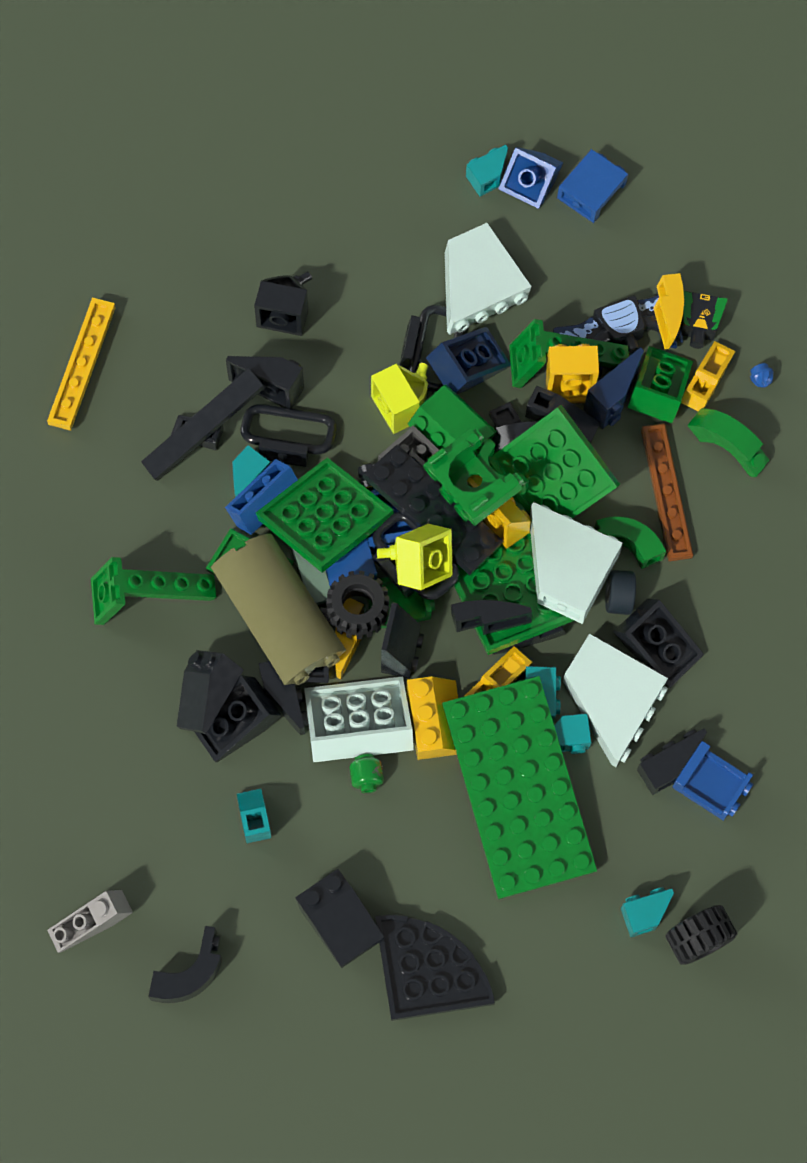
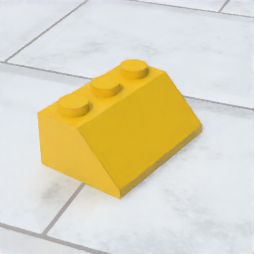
(507, 520)
(428, 716)

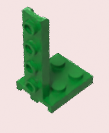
(531, 348)
(114, 583)

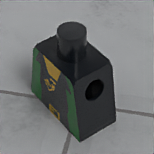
(701, 317)

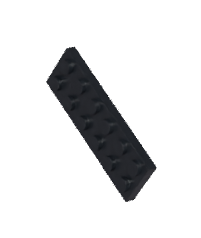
(420, 501)

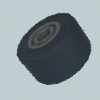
(620, 592)

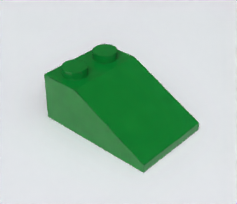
(660, 384)

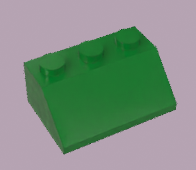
(448, 417)

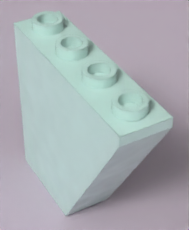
(480, 279)
(569, 562)
(614, 694)

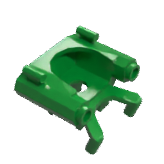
(458, 463)

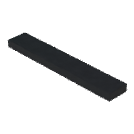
(203, 424)

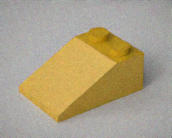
(572, 371)

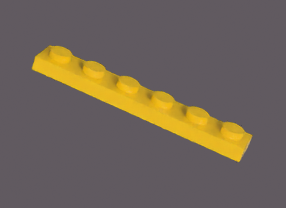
(81, 364)

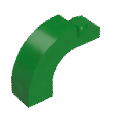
(731, 435)
(635, 537)

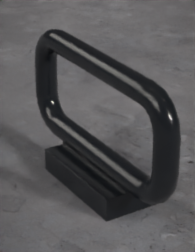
(415, 339)
(283, 450)
(389, 566)

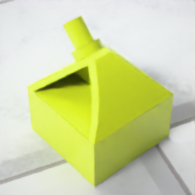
(399, 394)
(421, 556)

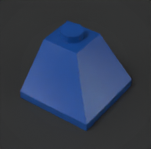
(530, 176)

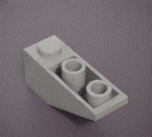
(90, 919)

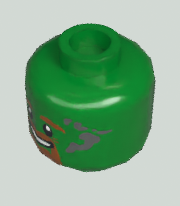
(366, 773)

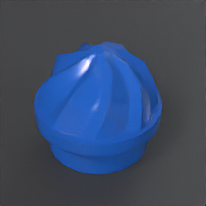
(761, 375)

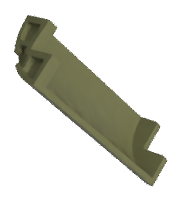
(278, 609)

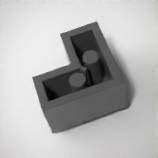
(415, 445)

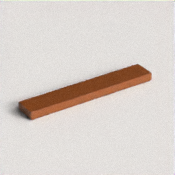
(666, 492)

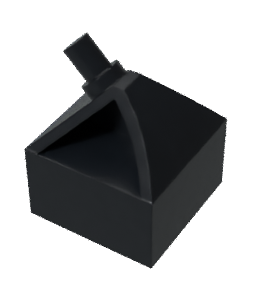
(283, 304)

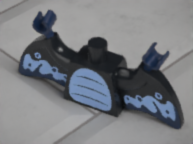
(619, 323)

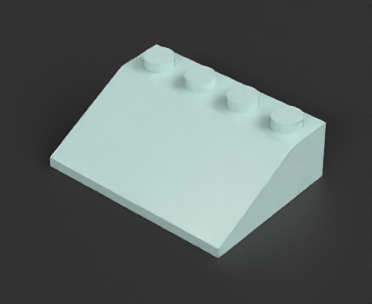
(358, 719)

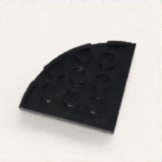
(428, 970)

